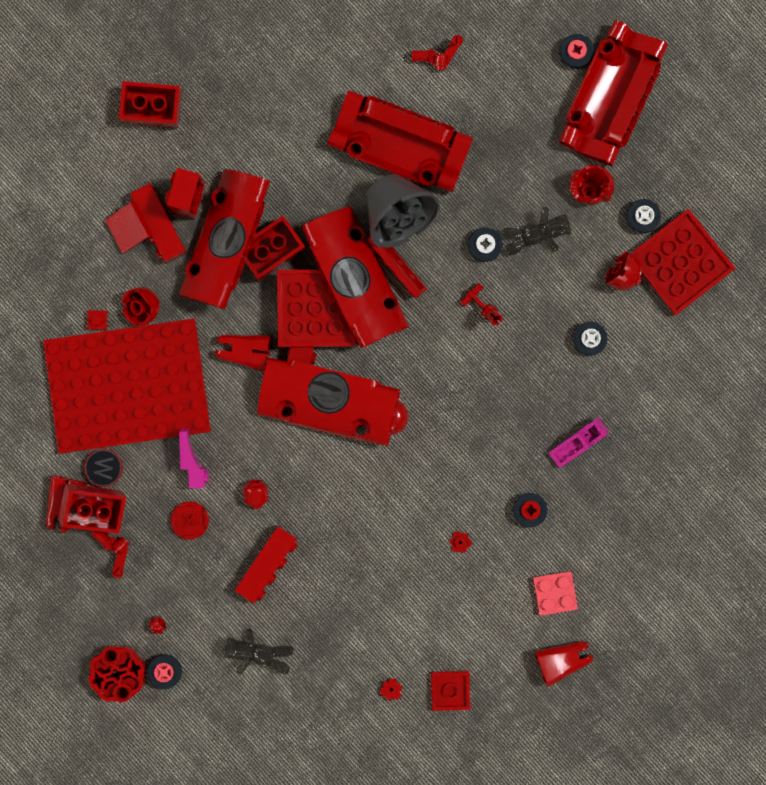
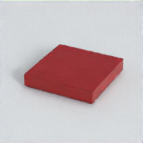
(128, 227)
(450, 690)

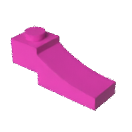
(579, 442)
(188, 461)

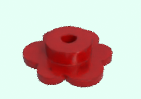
(466, 543)
(385, 690)

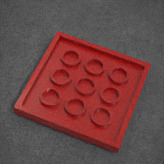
(682, 262)
(309, 312)

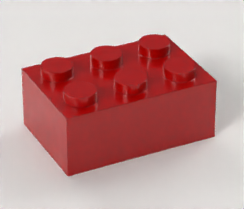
(150, 104)
(185, 193)
(273, 248)
(92, 508)

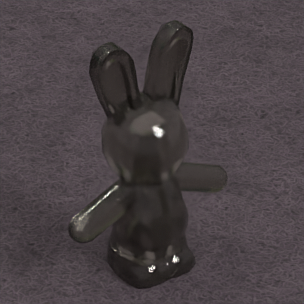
(533, 233)
(260, 654)

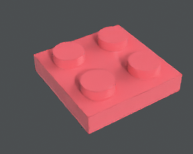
(555, 593)

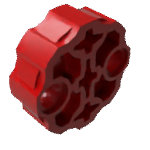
(122, 655)

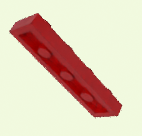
(400, 269)

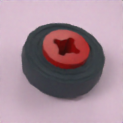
(524, 504)

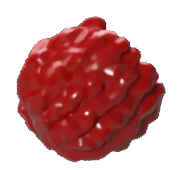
(591, 185)

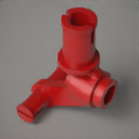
(439, 60)
(488, 311)
(118, 546)

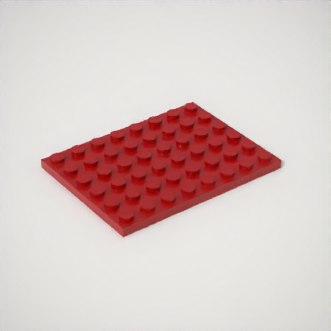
(126, 385)

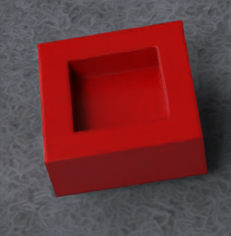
(97, 320)

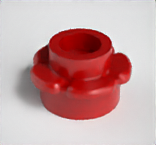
(157, 625)

